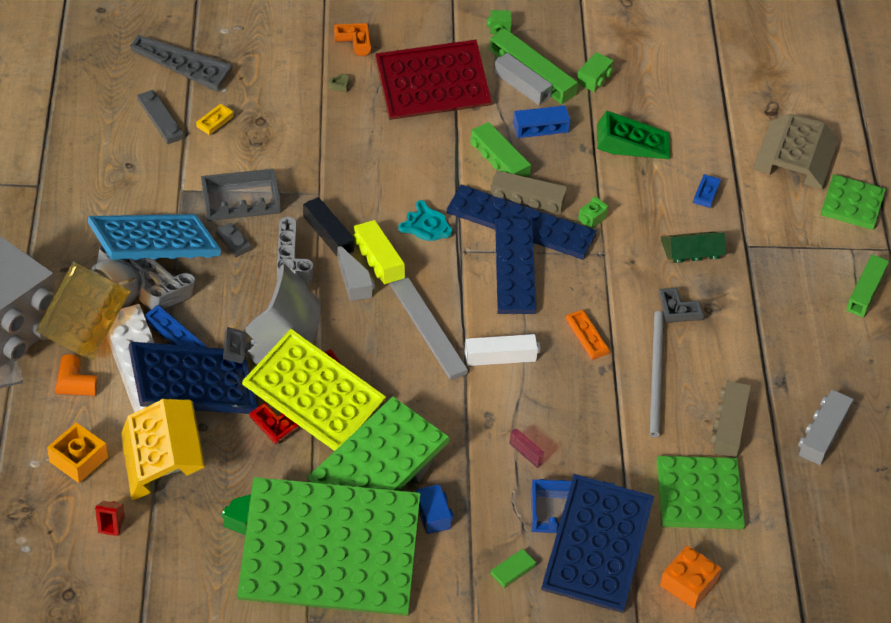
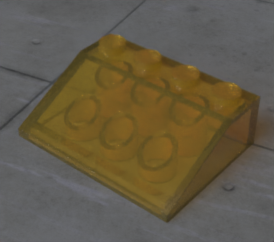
(83, 310)

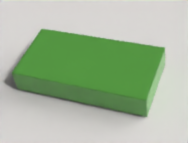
(513, 568)

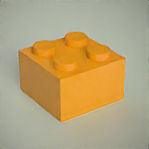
(77, 452)

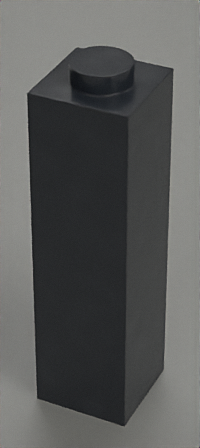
(328, 226)

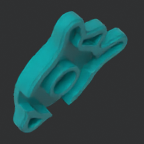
(426, 223)

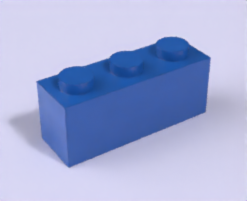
(541, 121)

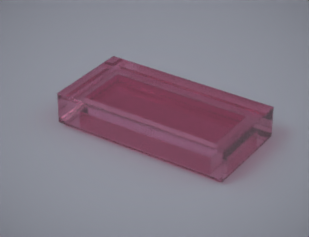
(526, 448)

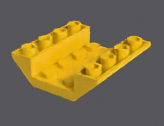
(159, 442)

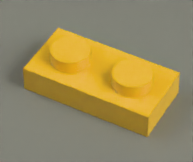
(214, 119)

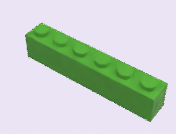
(562, 84)

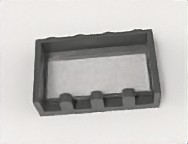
(240, 194)

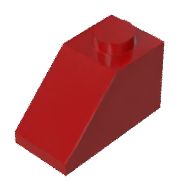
(109, 517)

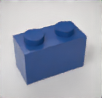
(434, 509)

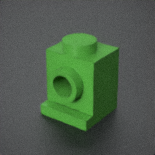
(593, 212)

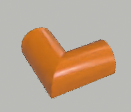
(354, 32)
(71, 382)

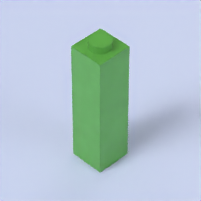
(867, 286)

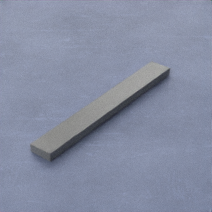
(429, 328)

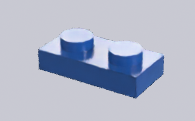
(706, 191)

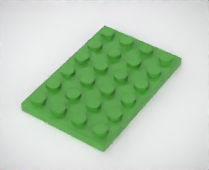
(383, 450)

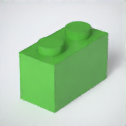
(595, 72)

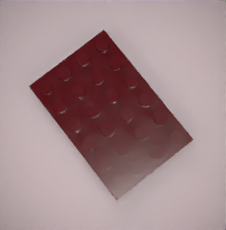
(432, 79)

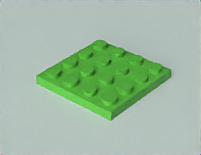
(699, 492)

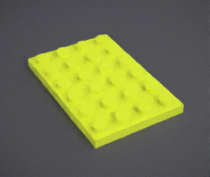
(313, 390)

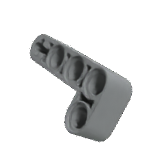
(287, 249)

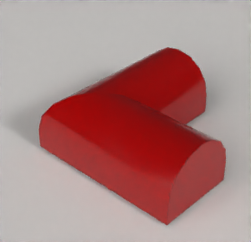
(273, 426)

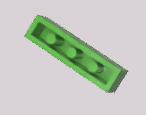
(499, 151)

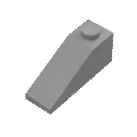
(355, 276)

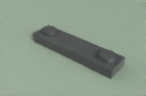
(160, 117)

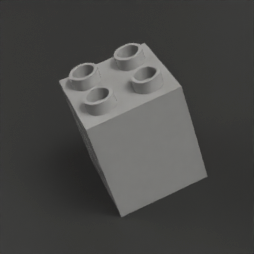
(24, 299)

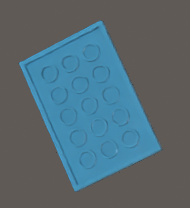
(153, 236)

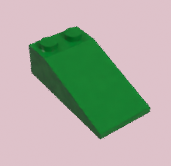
(631, 138)

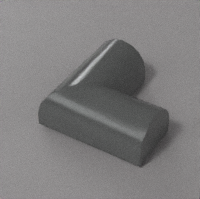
(678, 311)

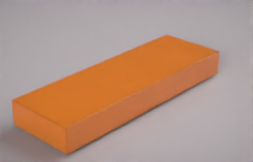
(587, 334)

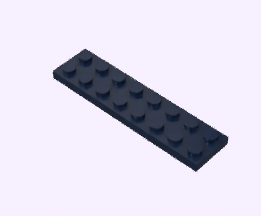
(547, 229)

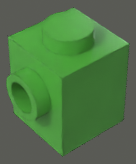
(499, 21)

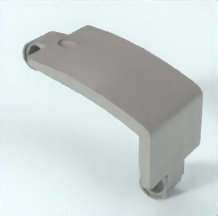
(290, 308)

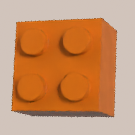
(690, 577)

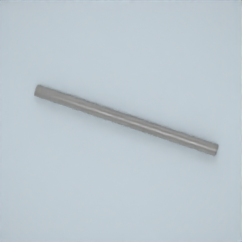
(656, 374)

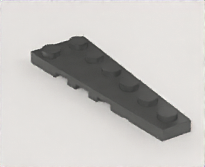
(189, 64)

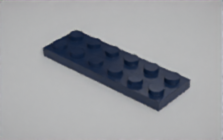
(515, 266)

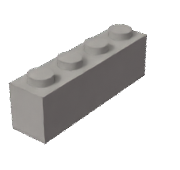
(825, 427)

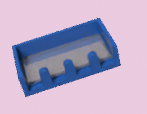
(548, 503)

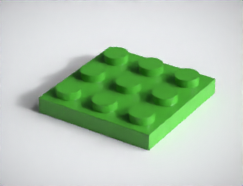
(853, 202)

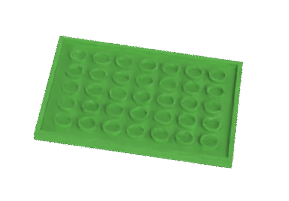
(329, 546)

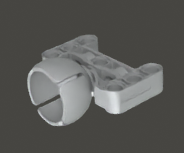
(145, 279)

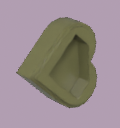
(339, 83)

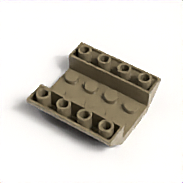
(798, 146)

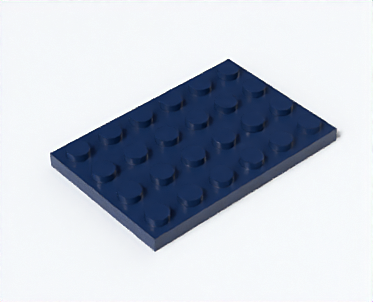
(192, 375)
(597, 543)

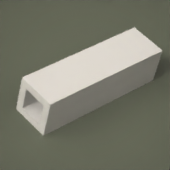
(501, 350)

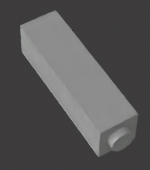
(523, 79)

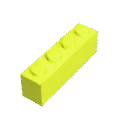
(379, 252)

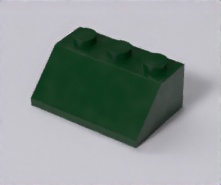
(694, 246)

